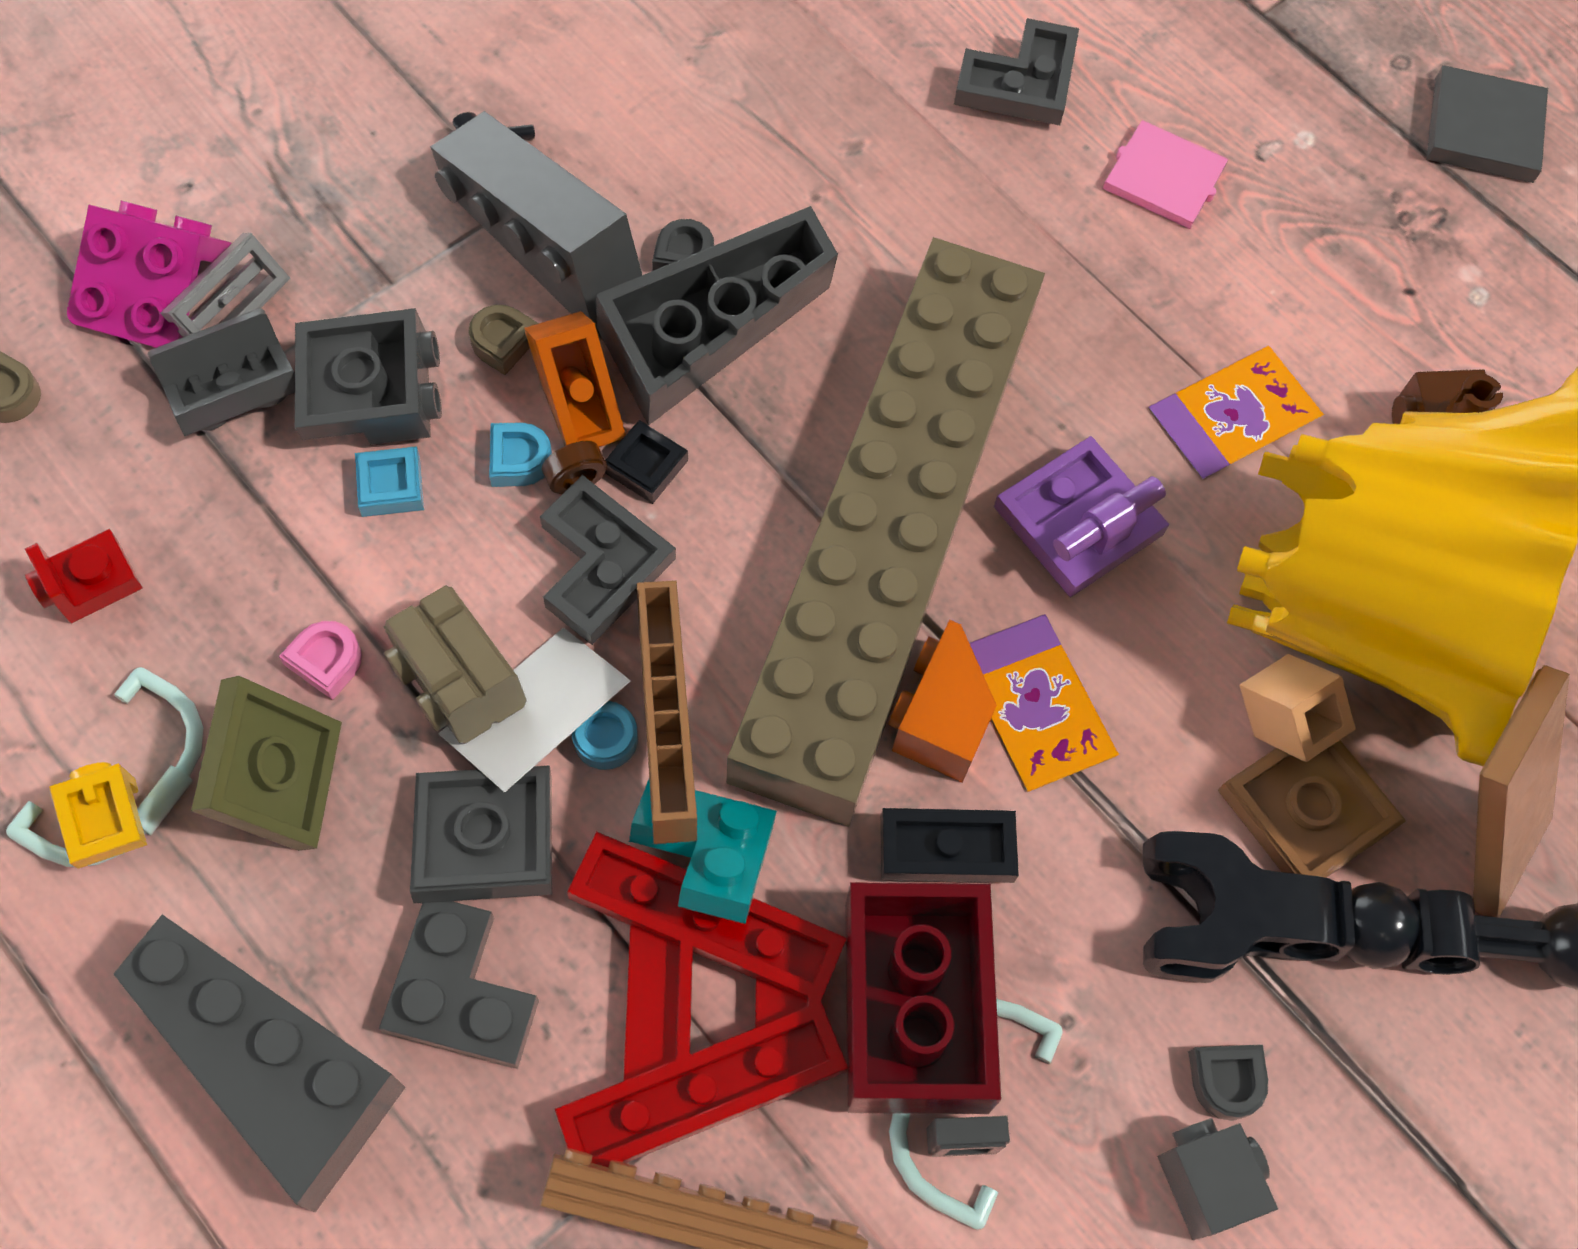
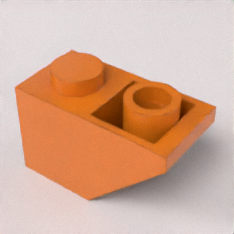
(949, 709)

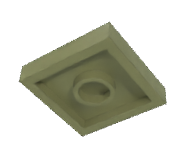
(267, 764)

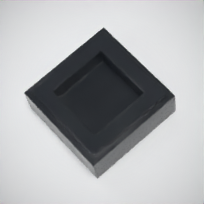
(646, 461)

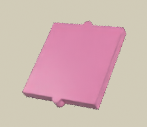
(1165, 174)

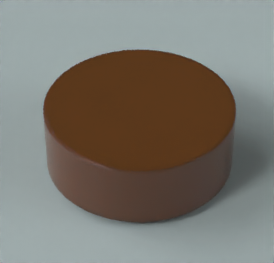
(572, 462)

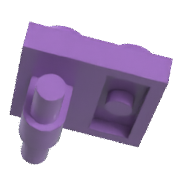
(1083, 515)

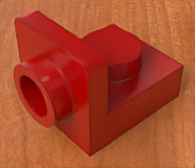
(82, 576)

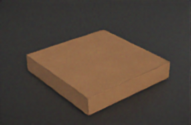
(1311, 812)

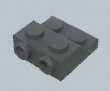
(366, 377)

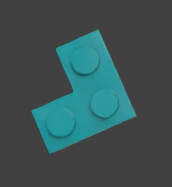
(724, 856)

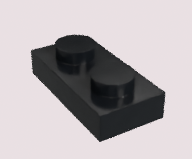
(948, 845)

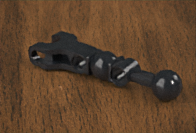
(1322, 919)

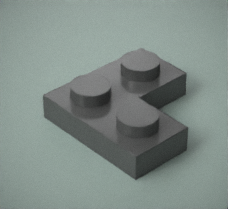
(1023, 86)
(614, 557)
(440, 999)

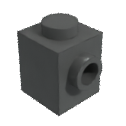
(1217, 1178)

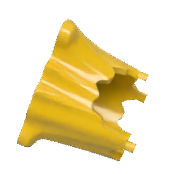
(1427, 556)

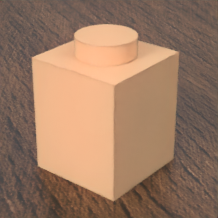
(1297, 707)

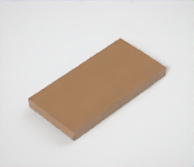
(1518, 790)

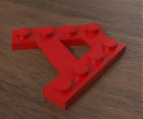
(665, 1087)

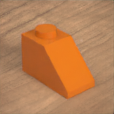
(576, 379)

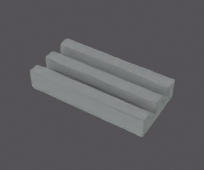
(214, 273)

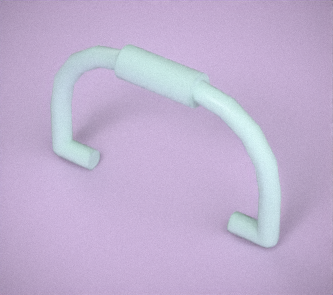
(161, 797)
(979, 1214)

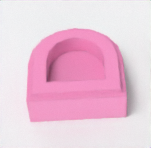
(324, 656)

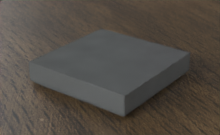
(1487, 124)
(479, 839)

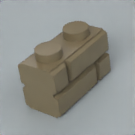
(454, 664)

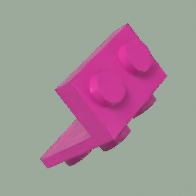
(135, 269)

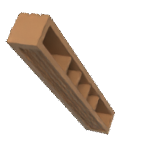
(666, 714)
(682, 1214)

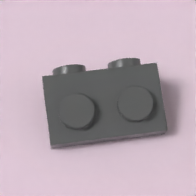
(223, 372)

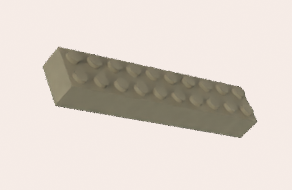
(884, 536)

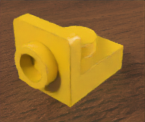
(98, 813)

